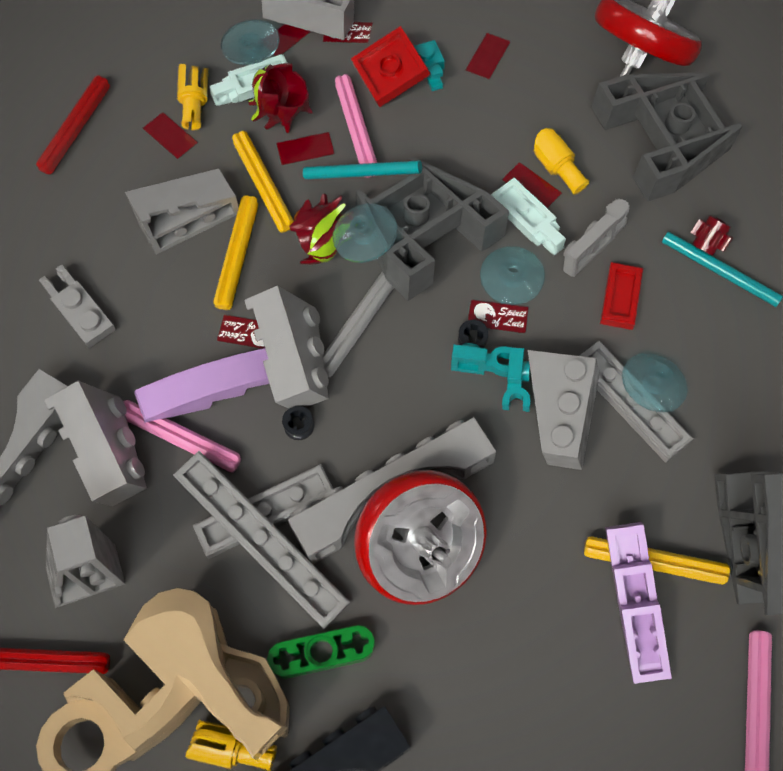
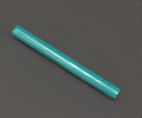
(362, 170)
(722, 269)

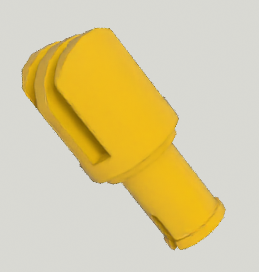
(192, 96)
(559, 159)
(218, 747)

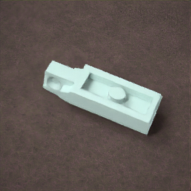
(238, 83)
(530, 216)

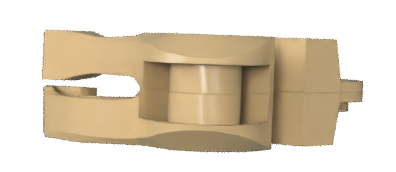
(187, 649)

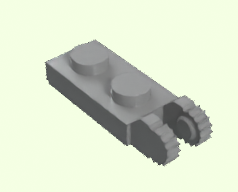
(596, 237)
(79, 309)

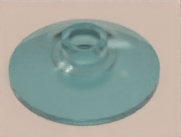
(250, 42)
(370, 241)
(508, 286)
(654, 382)

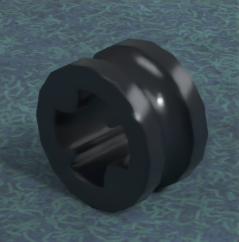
(473, 325)
(301, 412)

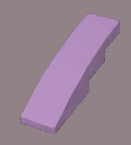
(202, 385)
(638, 603)

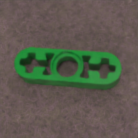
(295, 666)

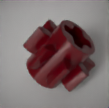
(711, 235)

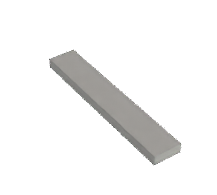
(262, 540)

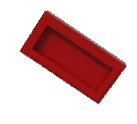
(621, 296)

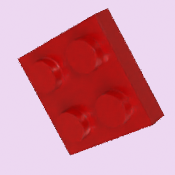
(390, 66)

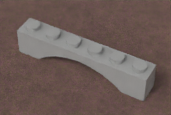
(32, 432)
(326, 525)

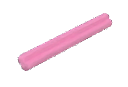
(355, 120)
(184, 438)
(758, 701)

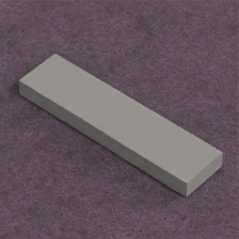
(655, 428)
(274, 503)

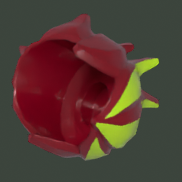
(279, 95)
(316, 227)

